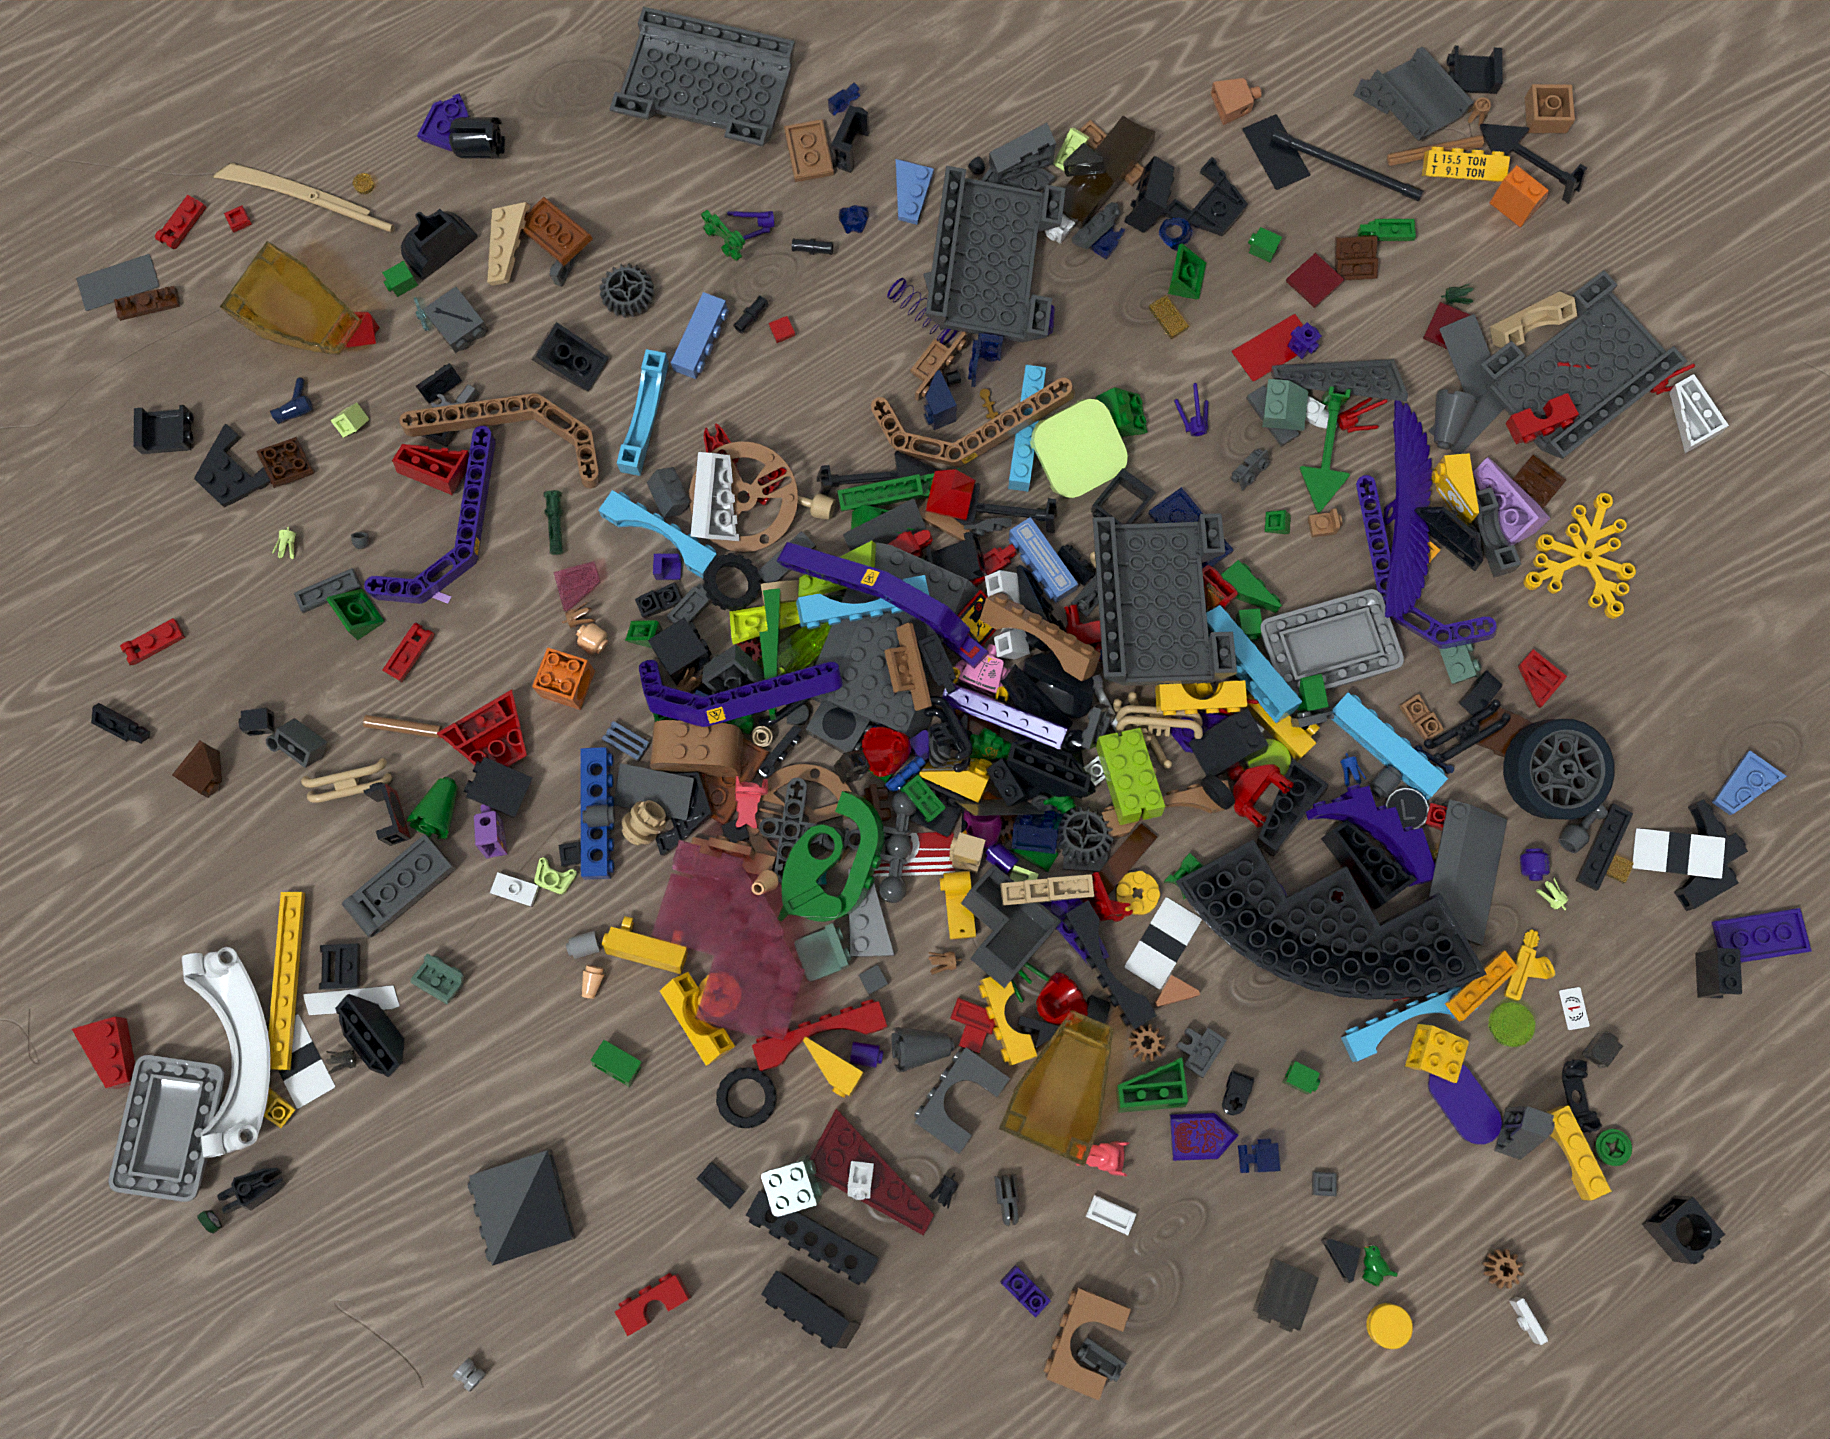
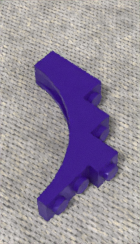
(1405, 844)

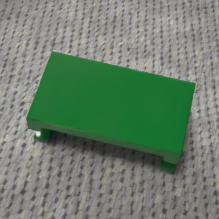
(923, 798)
(616, 1063)

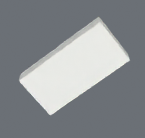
(1110, 1215)

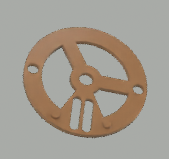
(788, 494)
(781, 778)

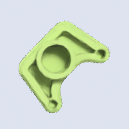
(552, 879)

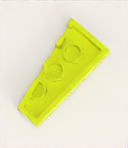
(749, 622)

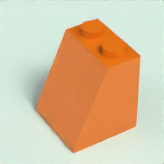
(1519, 196)

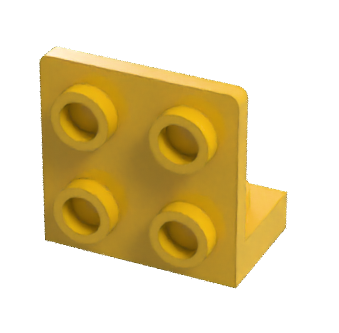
(1437, 1052)

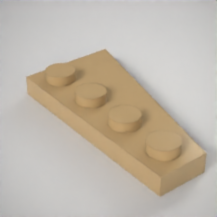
(504, 240)

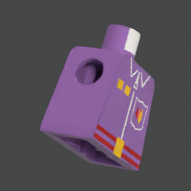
(489, 833)

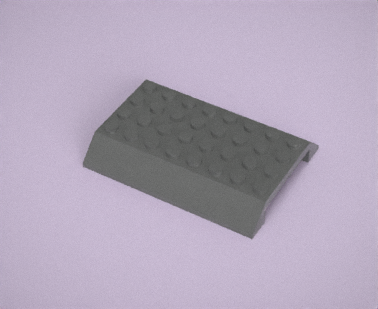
(706, 75)
(988, 257)
(1606, 338)
(1156, 602)
(861, 645)

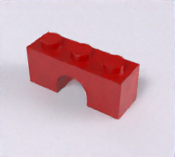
(1526, 426)
(634, 1313)

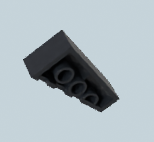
(1290, 808)
(1371, 869)
(810, 1311)

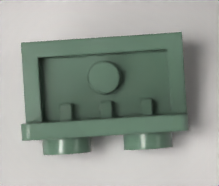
(1461, 663)
(438, 979)

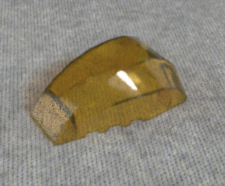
(290, 304)
(1063, 1091)

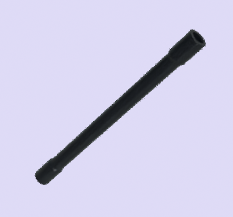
(1289, 141)

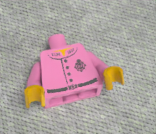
(985, 676)

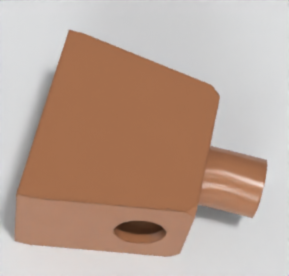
(1233, 98)

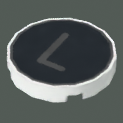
(1410, 807)

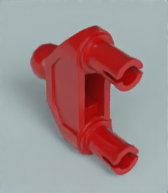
(1087, 633)
(1251, 786)

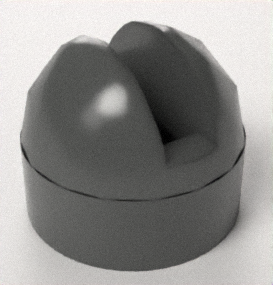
(360, 539)

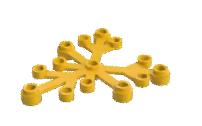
(1593, 534)

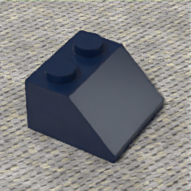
(940, 404)

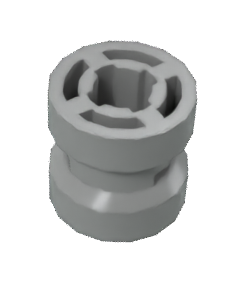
(467, 1369)

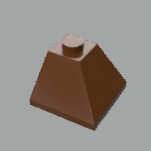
(201, 769)

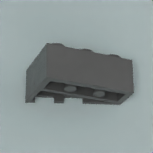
(1023, 154)
(1523, 1131)

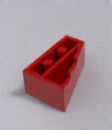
(433, 467)

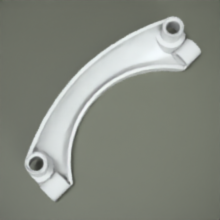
(239, 1009)

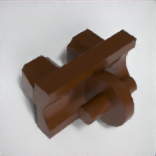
(874, 795)

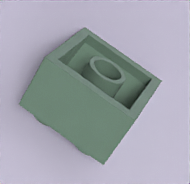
(1285, 405)

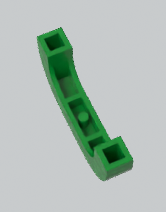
(867, 855)

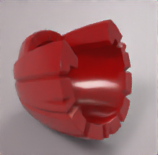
(885, 750)
(1059, 998)

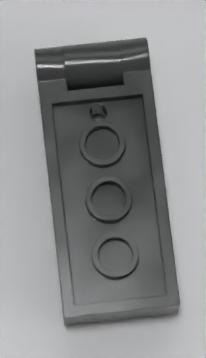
(398, 886)

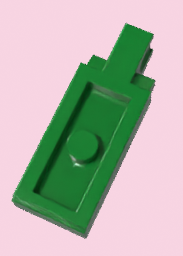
(1389, 229)

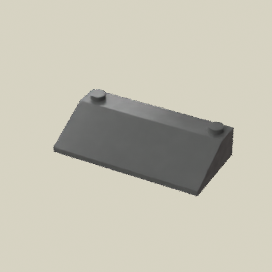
(1468, 865)

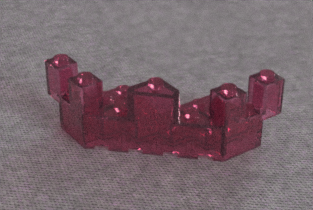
(722, 916)

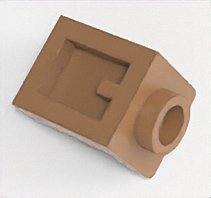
(1325, 523)

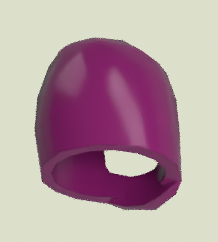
(983, 827)

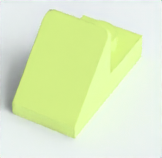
(1071, 143)

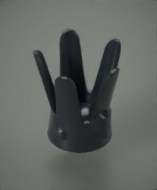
(946, 1190)

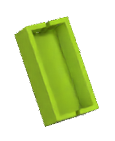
(1130, 776)

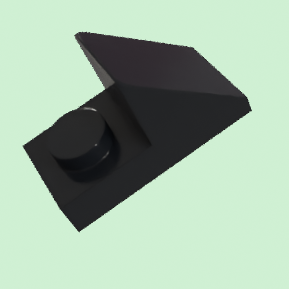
(1045, 1029)

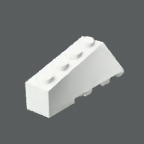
(713, 499)

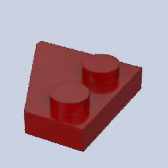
(1540, 677)

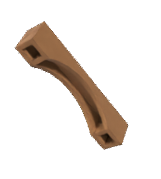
(1075, 656)
(1192, 797)

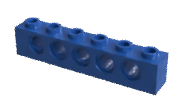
(591, 759)

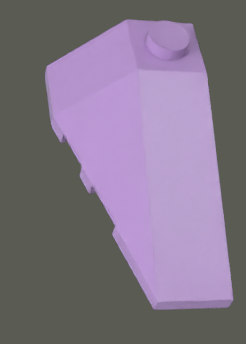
(1517, 512)

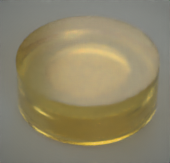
(363, 183)

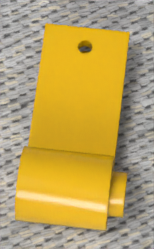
(960, 919)

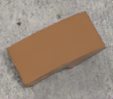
(1420, 717)

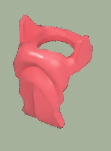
(747, 796)
(1108, 1157)

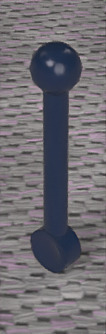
(1448, 769)

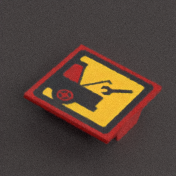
(971, 617)

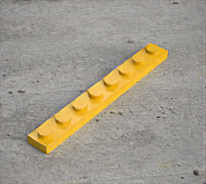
(285, 979)

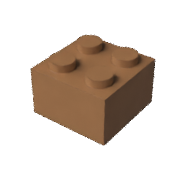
(1549, 108)

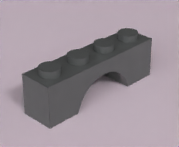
(1499, 553)

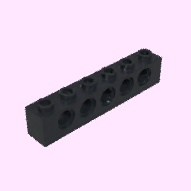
(858, 1274)

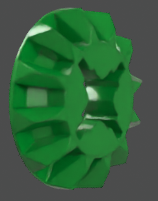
(1623, 1145)

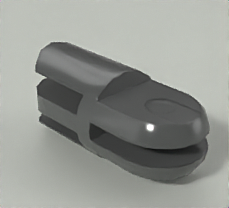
(937, 754)
(1007, 1198)

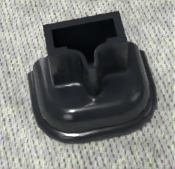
(435, 241)
(1066, 691)

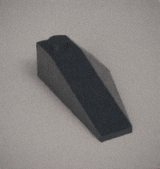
(1031, 599)

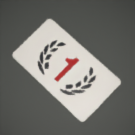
(1574, 1008)

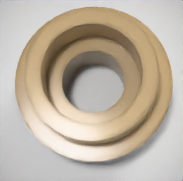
(760, 741)

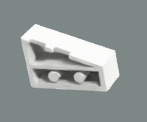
(1695, 413)

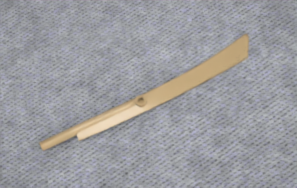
(259, 178)

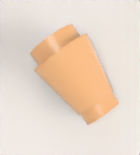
(765, 882)
(591, 981)

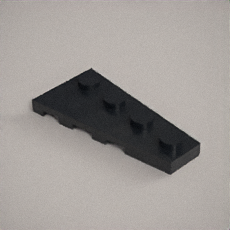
(1031, 698)

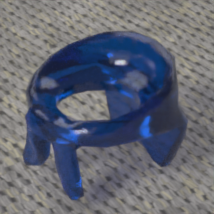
(854, 218)
(1186, 234)

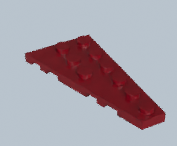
(889, 1193)

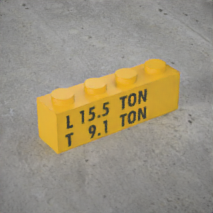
(1465, 165)

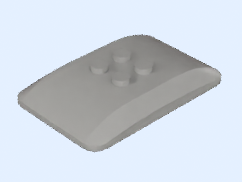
(1336, 638)
(162, 1126)

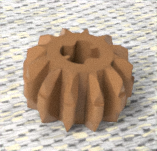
(1152, 1047)
(1499, 1277)

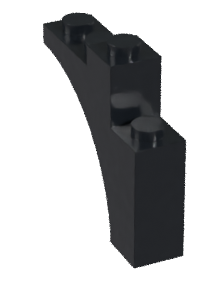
(1701, 889)

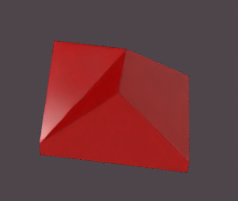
(366, 331)
(950, 494)

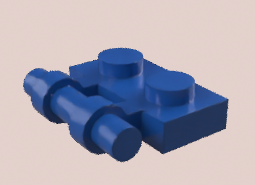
(909, 770)

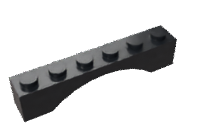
(1085, 925)

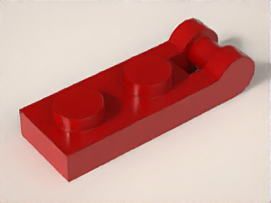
(180, 222)
(152, 641)
(408, 652)

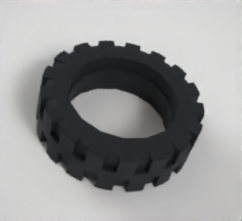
(748, 570)
(723, 1092)

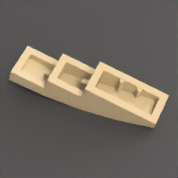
(1047, 890)

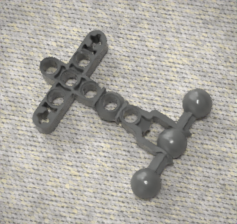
(897, 845)

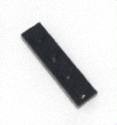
(1604, 847)

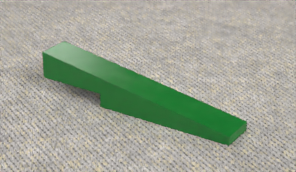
(886, 492)
(771, 638)

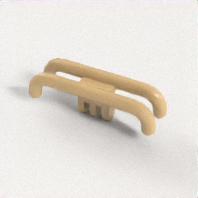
(1157, 720)
(1149, 739)
(345, 782)

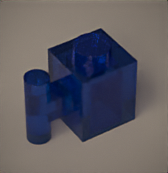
(1264, 1157)

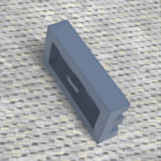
(610, 731)

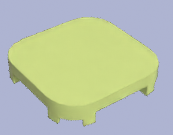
(1079, 448)

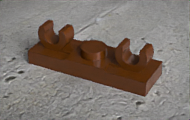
(146, 303)

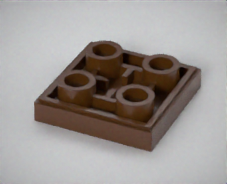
(284, 462)

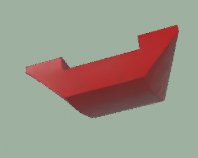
(489, 733)

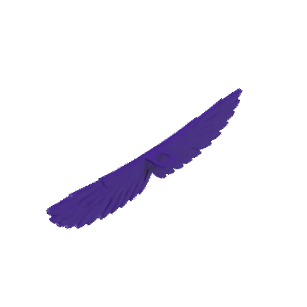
(1410, 535)

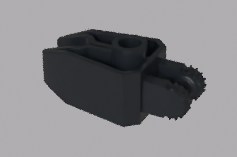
(252, 1189)

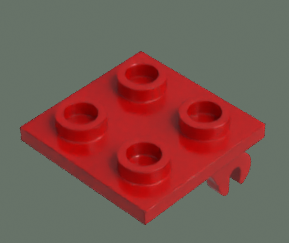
(1103, 906)

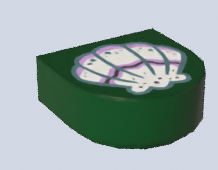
(209, 1221)

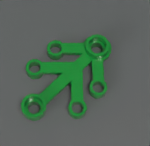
(734, 240)

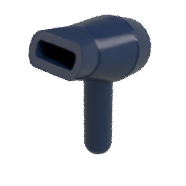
(294, 408)

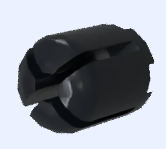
(476, 138)

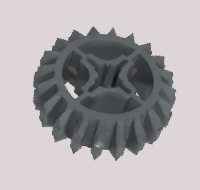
(612, 290)
(1091, 838)

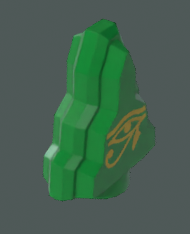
(989, 746)

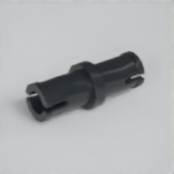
(812, 246)
(750, 314)

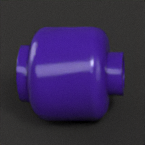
(1535, 864)

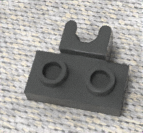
(1098, 725)
(1201, 1050)

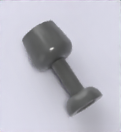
(1575, 836)

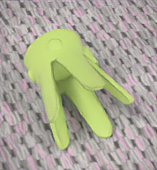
(285, 537)
(1559, 897)

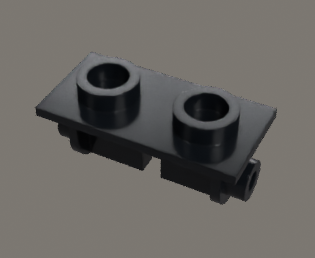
(1082, 570)

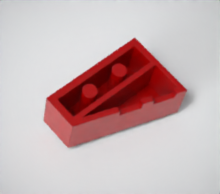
(109, 1050)

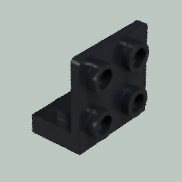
(945, 821)

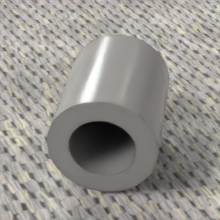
(583, 945)

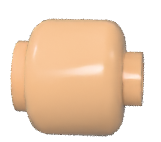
(592, 638)

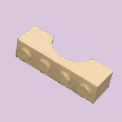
(1551, 310)
(966, 852)

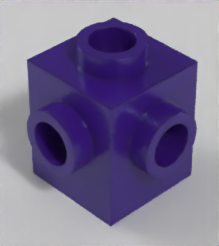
(1304, 340)

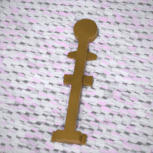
(985, 394)

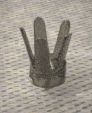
(346, 1057)

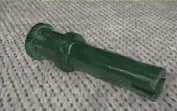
(554, 513)

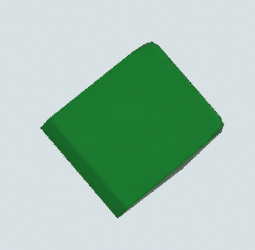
(1277, 522)

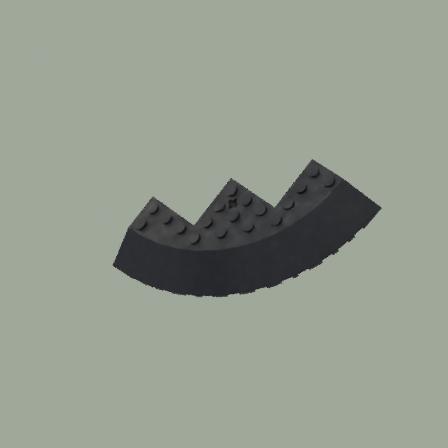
(1329, 941)

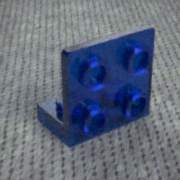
(986, 347)
(1037, 832)

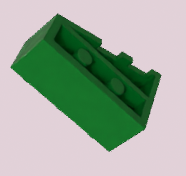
(1154, 1090)

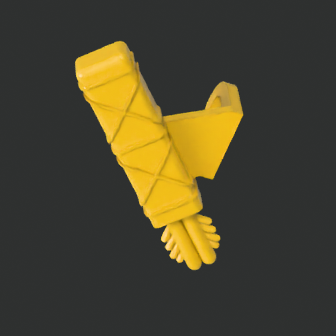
(1528, 967)

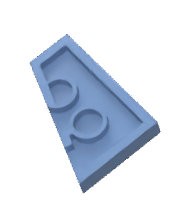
(912, 189)
(1746, 782)

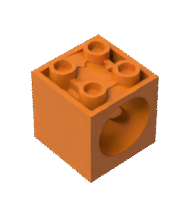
(563, 678)

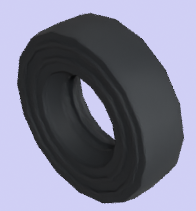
(1218, 791)

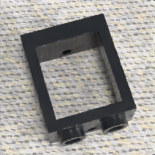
(1134, 486)

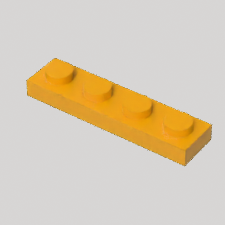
(1478, 990)

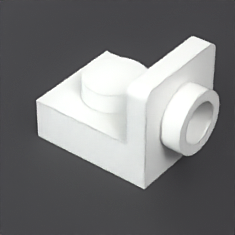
(1059, 233)
(860, 1180)

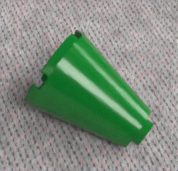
(435, 809)

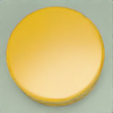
(1389, 1326)

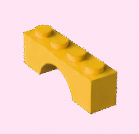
(1173, 698)
(682, 999)
(1016, 1046)
(1585, 1169)

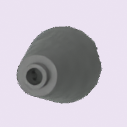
(1451, 416)
(919, 1047)

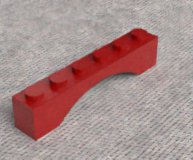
(865, 1020)

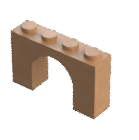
(1062, 1366)

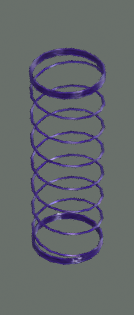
(902, 288)

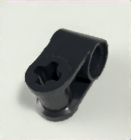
(1237, 1088)

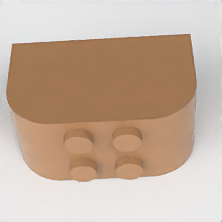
(692, 748)

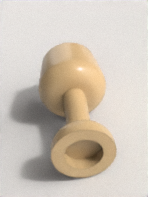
(820, 507)

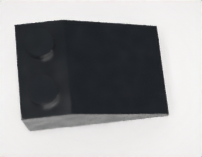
(569, 357)
(1229, 744)

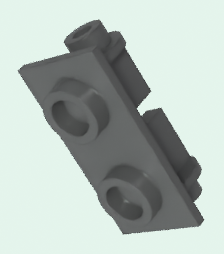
(1366, 94)
(1257, 462)
(1087, 598)
(1098, 1356)

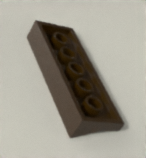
(1121, 152)

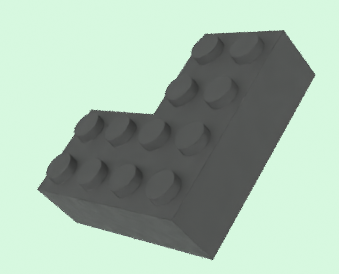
(1016, 928)

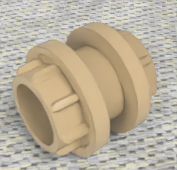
(643, 822)

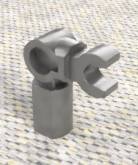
(467, 395)

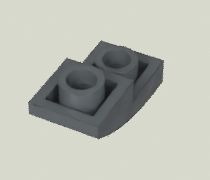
(982, 526)

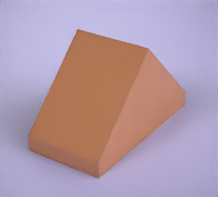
(1175, 991)

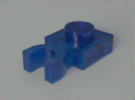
(841, 100)
(1107, 242)

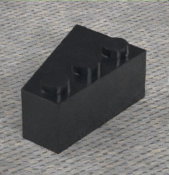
(1152, 195)

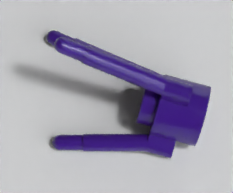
(764, 220)
(1198, 424)

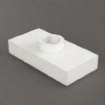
(514, 889)
(1528, 1321)

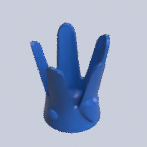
(1352, 764)

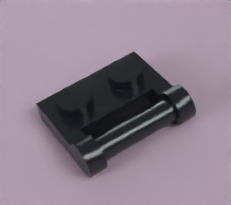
(346, 966)

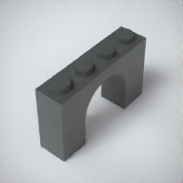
(966, 1068)

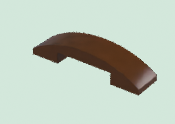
(1126, 857)

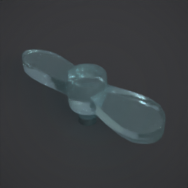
(421, 315)

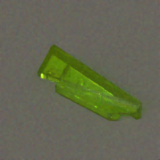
(800, 649)

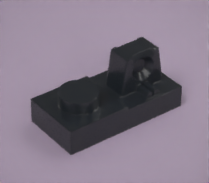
(438, 383)

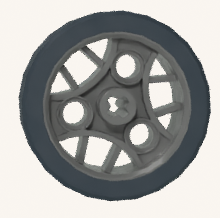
(1559, 769)

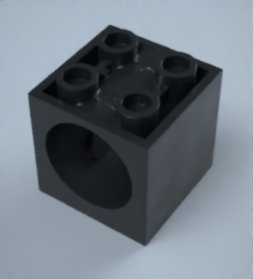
(680, 649)
(1663, 1229)

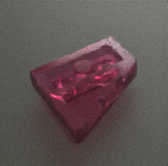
(576, 583)

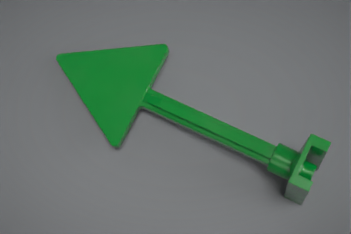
(1322, 481)

